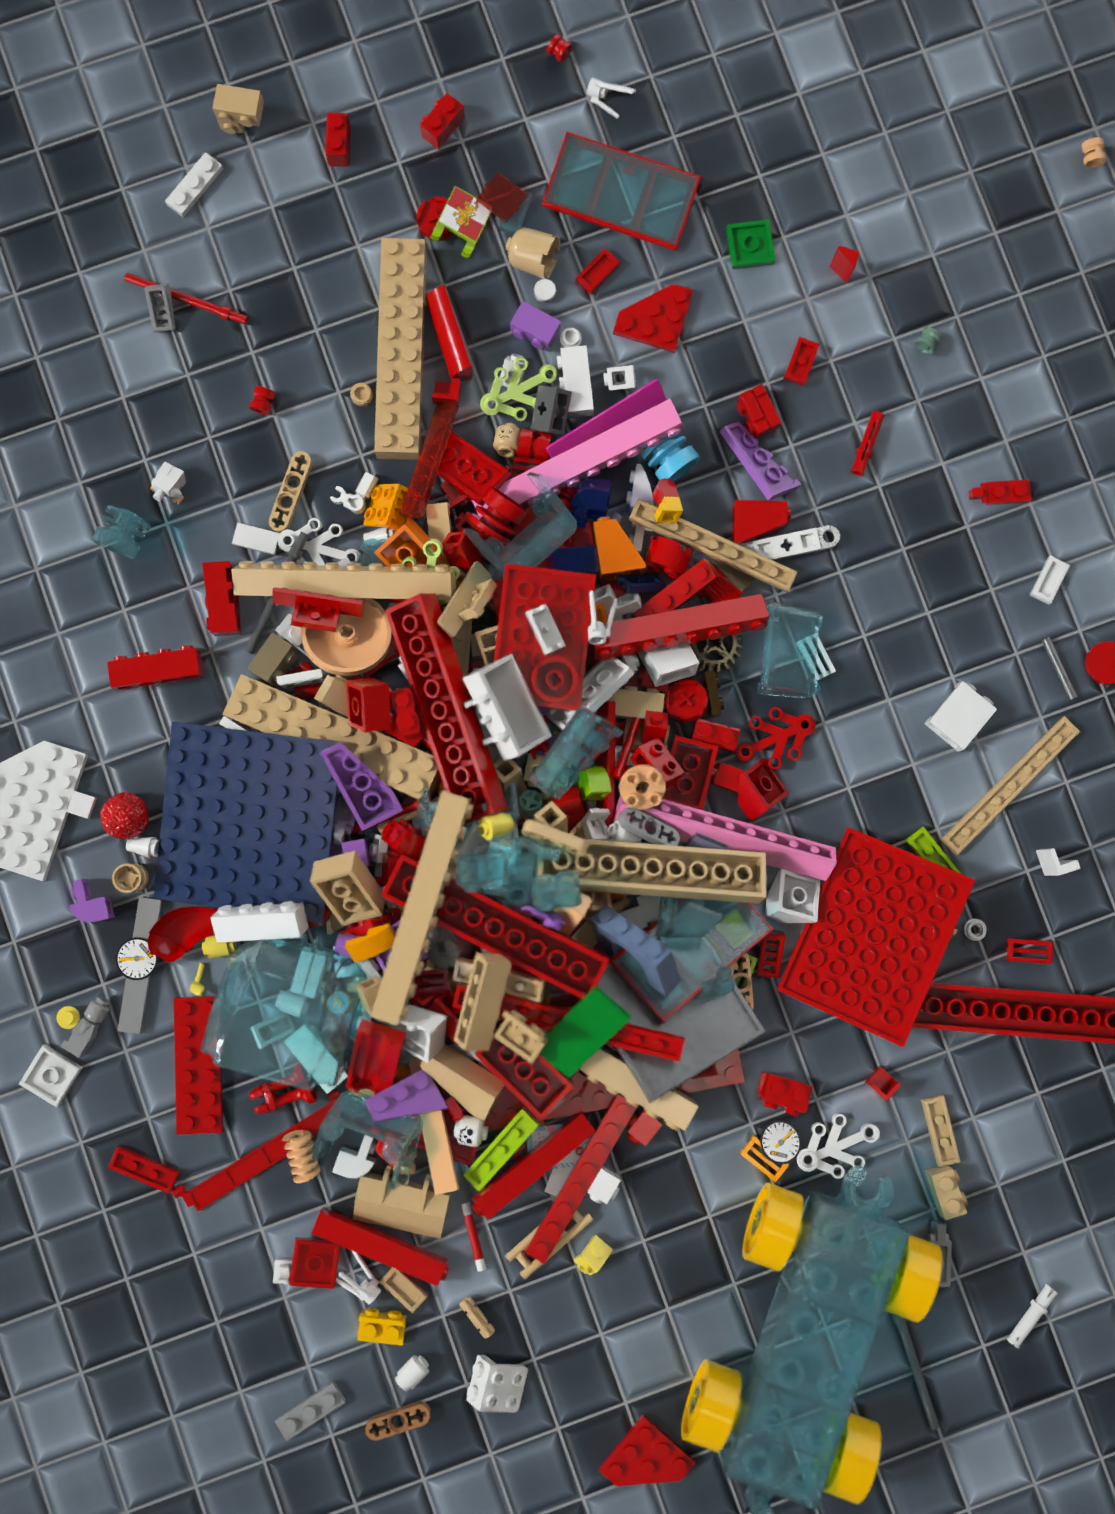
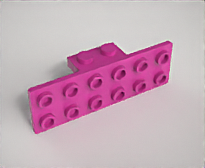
(627, 408)

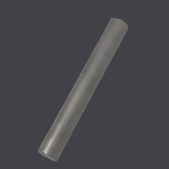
(1059, 668)

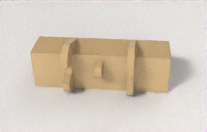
(407, 1208)

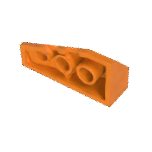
(408, 542)

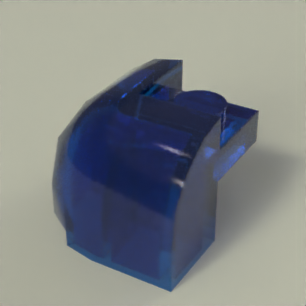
(591, 500)

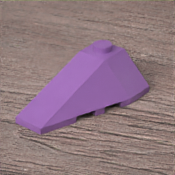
(363, 790)

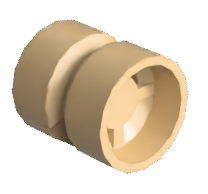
(130, 878)

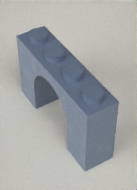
(656, 959)

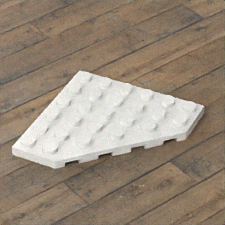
(34, 805)

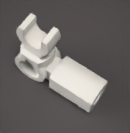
(356, 503)

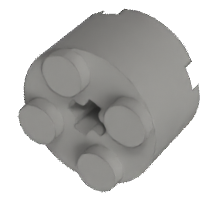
(447, 947)

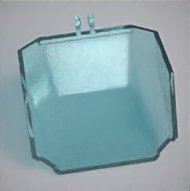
(286, 1012)

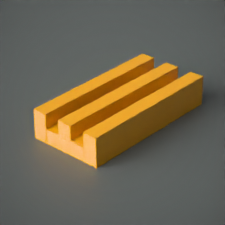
(749, 1146)

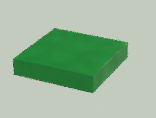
(750, 244)

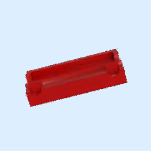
(374, 1057)

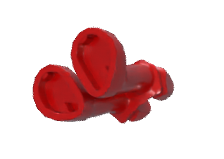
(273, 1101)

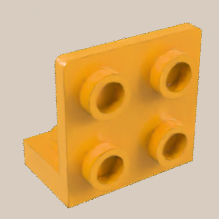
(386, 507)

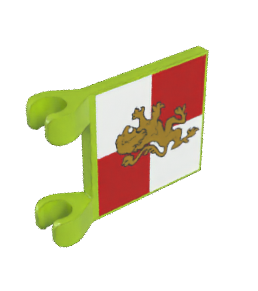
(463, 218)

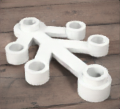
(315, 546)
(834, 1147)

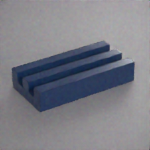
(641, 583)

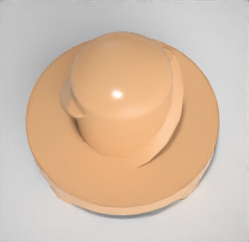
(642, 787)

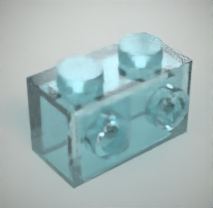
(482, 871)

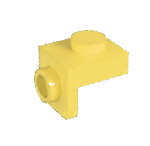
(593, 1256)

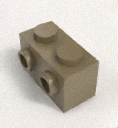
(273, 660)

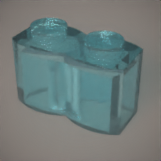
(556, 890)

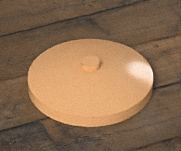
(356, 644)

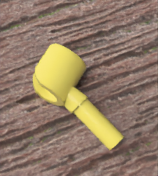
(196, 987)

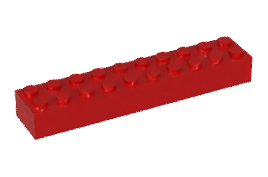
(440, 698)
(507, 933)
(1018, 1012)

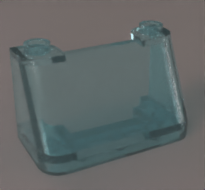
(790, 651)

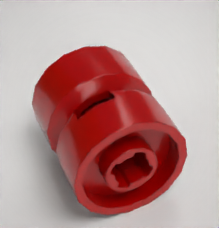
(533, 444)

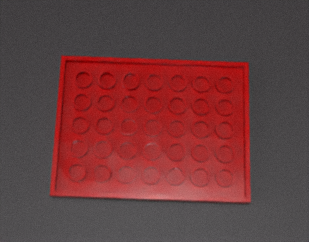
(876, 936)

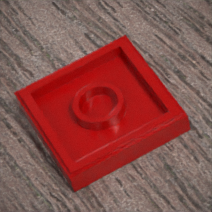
(314, 1263)

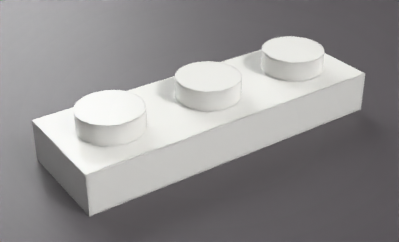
(194, 184)

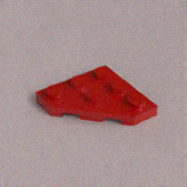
(656, 318)
(646, 1457)

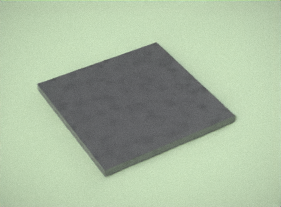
(709, 1029)

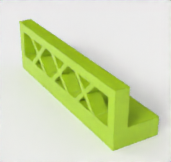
(502, 1149)

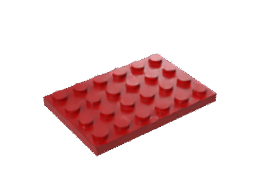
(569, 605)

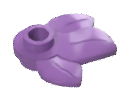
(551, 921)

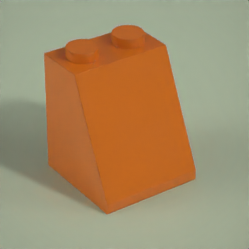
(615, 551)

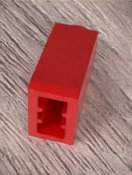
(757, 518)

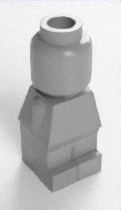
(87, 1028)

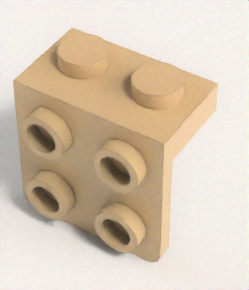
(520, 1037)

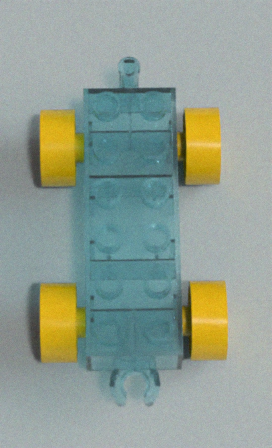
(793, 1417)

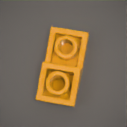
(375, 942)

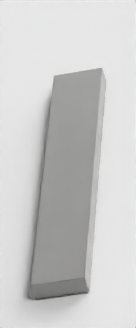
(136, 991)

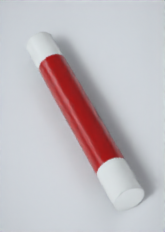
(473, 1236)

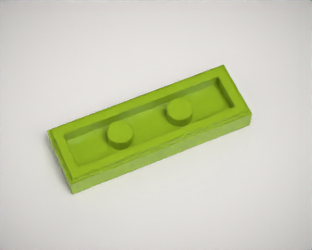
(927, 848)

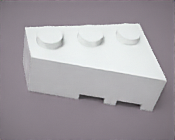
(423, 1032)

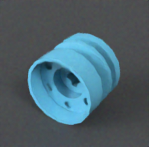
(671, 457)

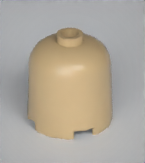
(533, 251)

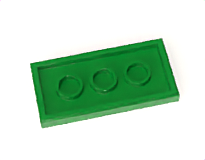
(583, 1031)

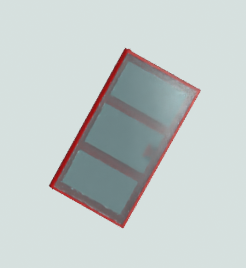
(621, 191)
(696, 956)

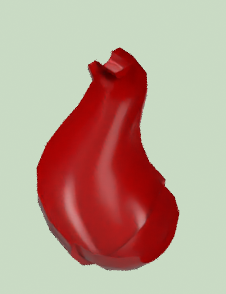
(179, 931)

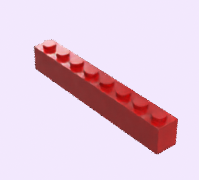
(683, 626)

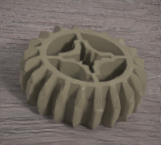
(720, 651)

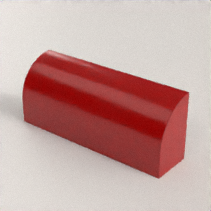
(448, 334)

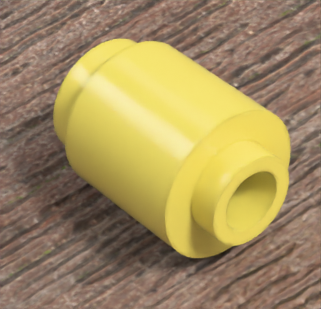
(495, 826)
(217, 949)

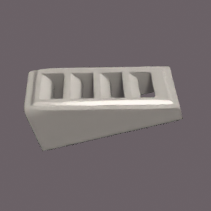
(151, 299)

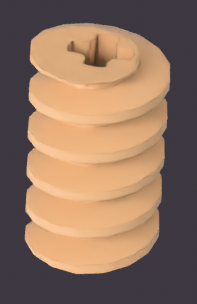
(301, 1151)

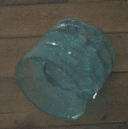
(121, 532)

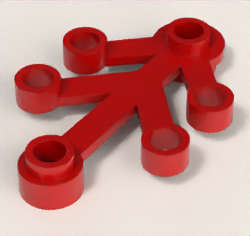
(778, 736)

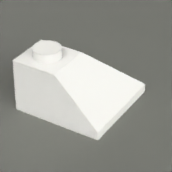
(793, 898)

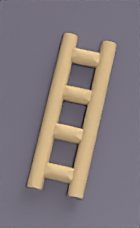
(531, 1267)

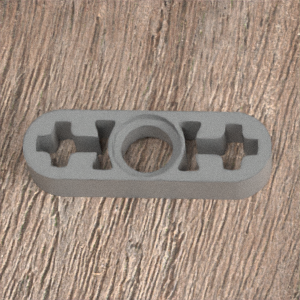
(638, 829)

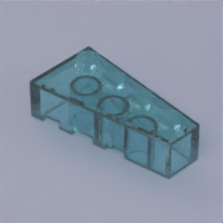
(574, 751)

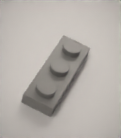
(310, 1410)

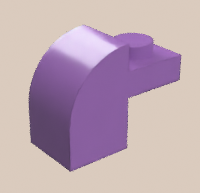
(87, 908)

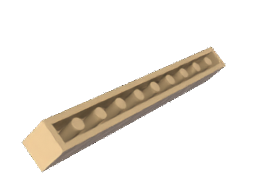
(345, 581)
(421, 908)

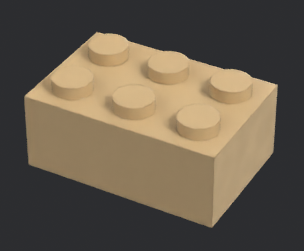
(348, 888)

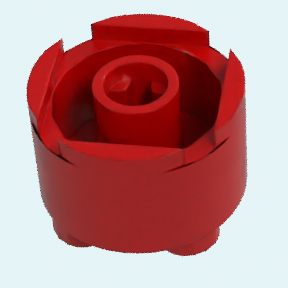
(667, 557)
(565, 672)

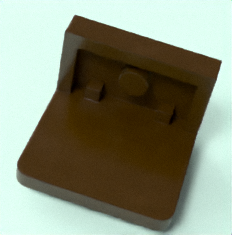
(711, 684)

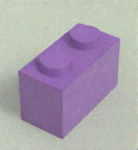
(535, 326)

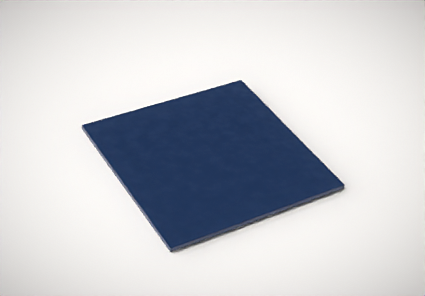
(244, 818)

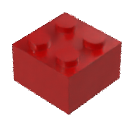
(369, 704)

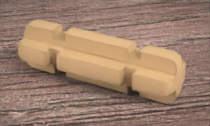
(477, 1317)

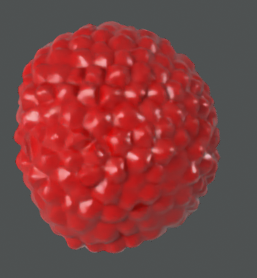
(124, 816)

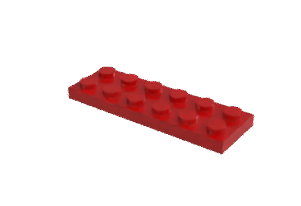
(196, 1076)

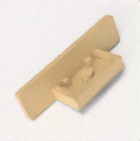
(468, 599)

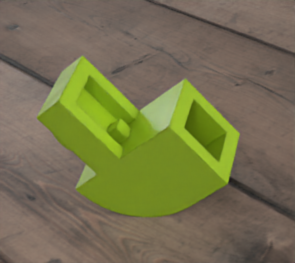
(593, 783)

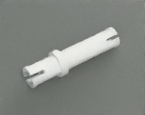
(1032, 1316)

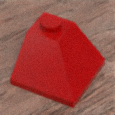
(759, 790)

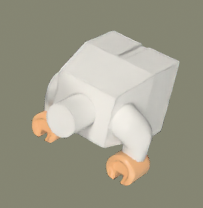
(168, 483)

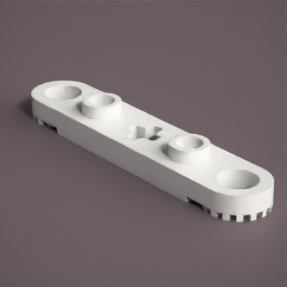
(801, 541)

